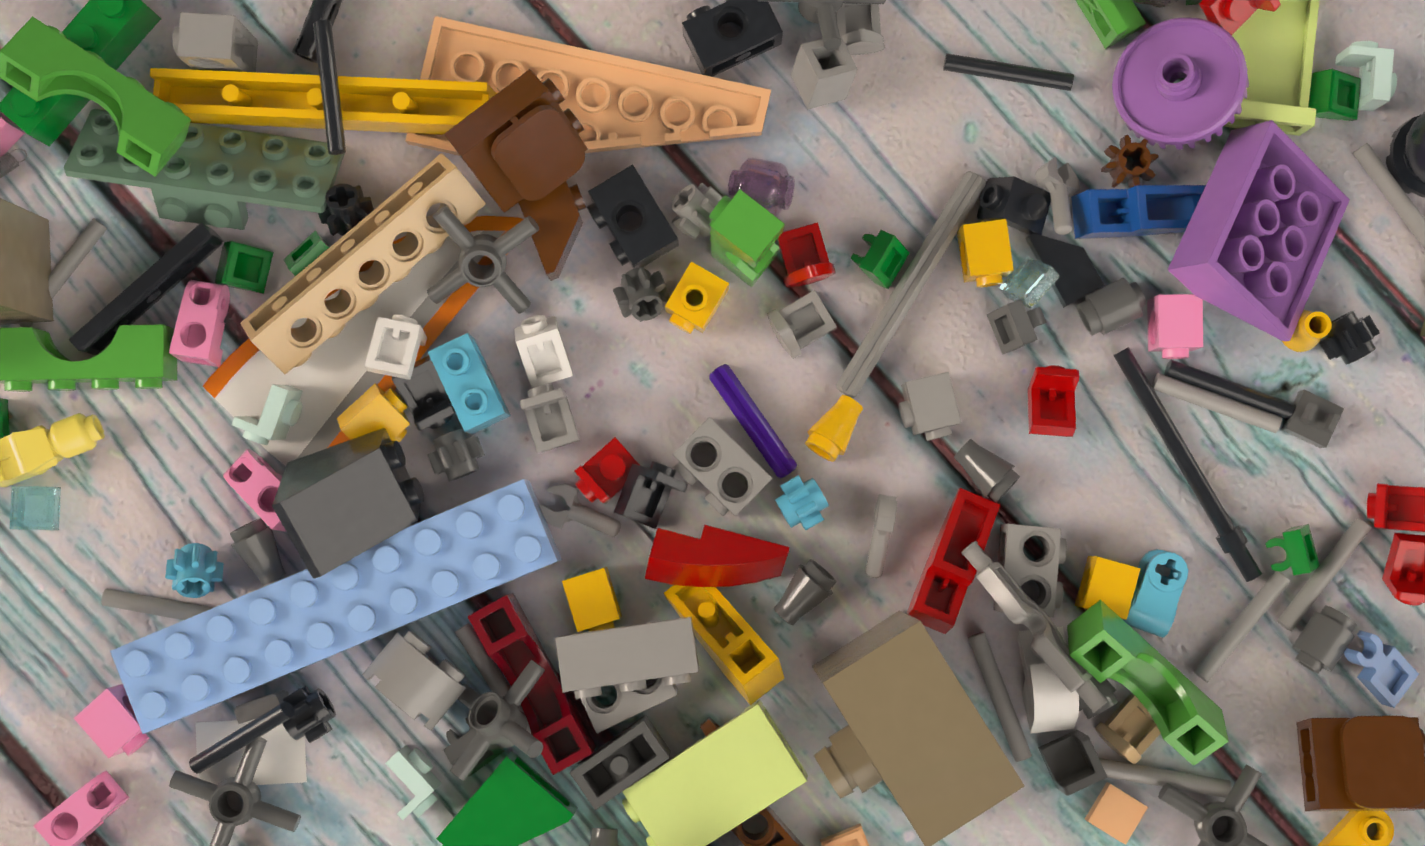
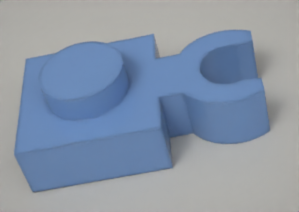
(1384, 670)

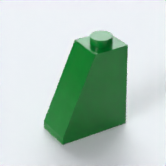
(509, 809)

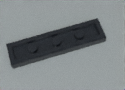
(147, 289)

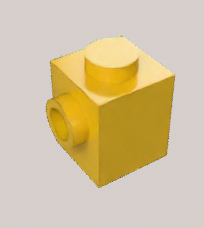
(695, 299)
(373, 412)

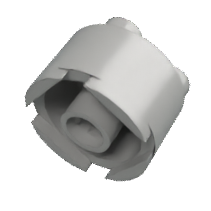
(415, 679)

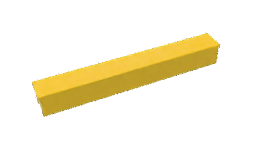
(297, 100)

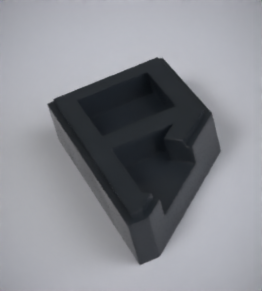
(1071, 263)

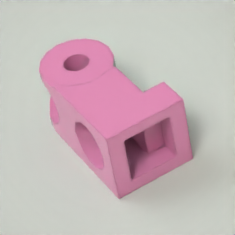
(201, 323)
(256, 485)
(82, 812)

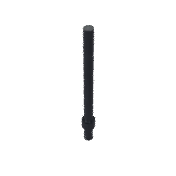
(1229, 537)

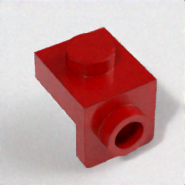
(1052, 401)
(1397, 508)
(1406, 568)

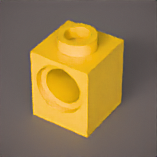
(985, 252)
(1108, 582)
(592, 600)

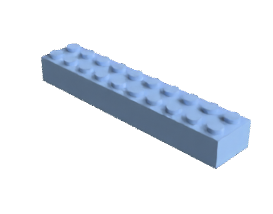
(316, 618)

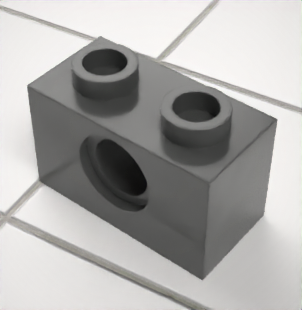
(620, 762)

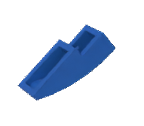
(1134, 210)

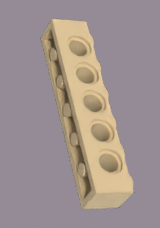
(340, 265)

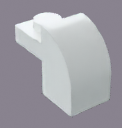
(1045, 697)

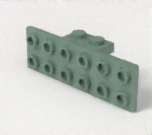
(213, 171)

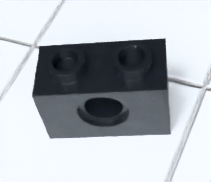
(719, 53)
(624, 194)

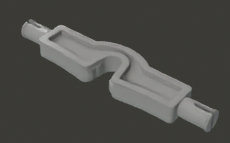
(1047, 639)

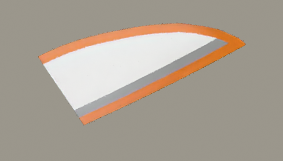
(336, 369)

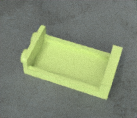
(1279, 66)
(716, 782)

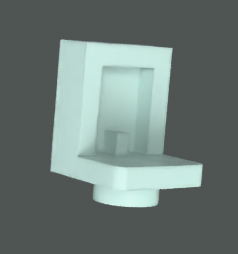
(1375, 71)
(279, 413)
(414, 771)

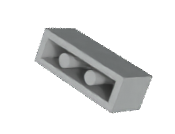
(627, 656)

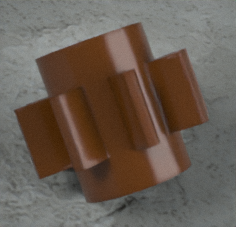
(1142, 161)

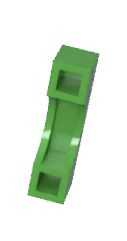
(48, 64)
(744, 236)
(134, 355)
(1180, 709)

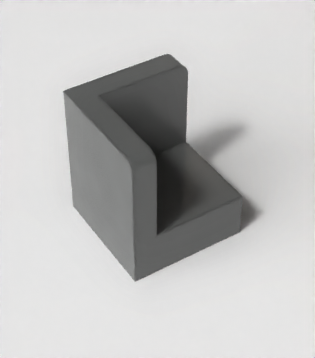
(1072, 762)

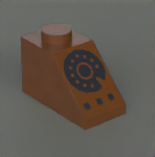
(558, 225)

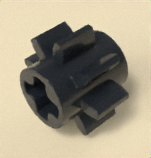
(345, 208)
(1350, 338)
(310, 714)

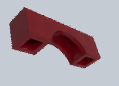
(548, 709)

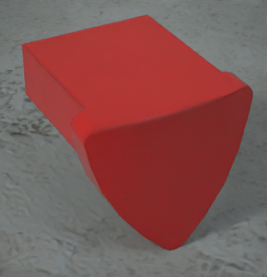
(804, 256)

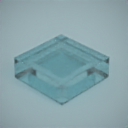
(1029, 282)
(35, 508)

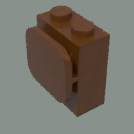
(521, 141)
(1362, 763)

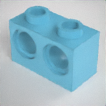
(469, 383)

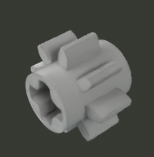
(694, 209)

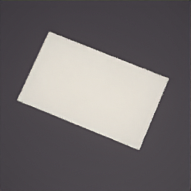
(280, 762)

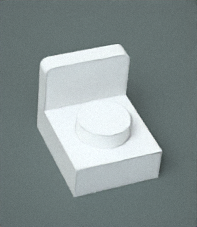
(395, 346)
(542, 350)

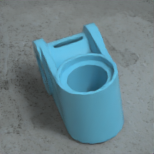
(1157, 595)

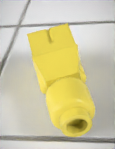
(39, 449)

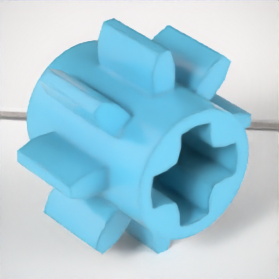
(802, 502)
(194, 570)

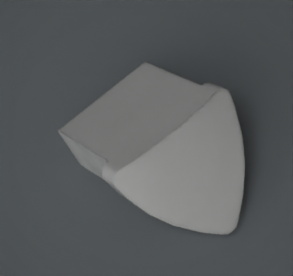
(860, 28)
(801, 323)

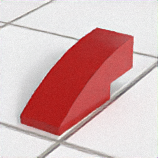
(714, 560)
(947, 570)

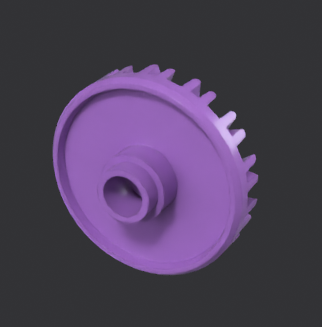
(1188, 109)

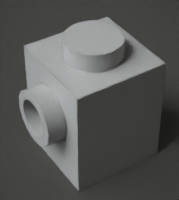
(823, 74)
(929, 406)

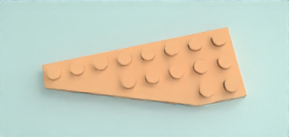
(612, 96)

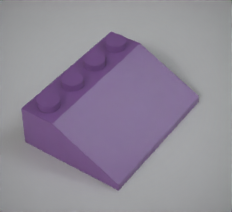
(1260, 230)

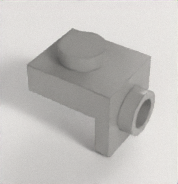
(549, 418)

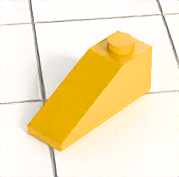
(728, 640)

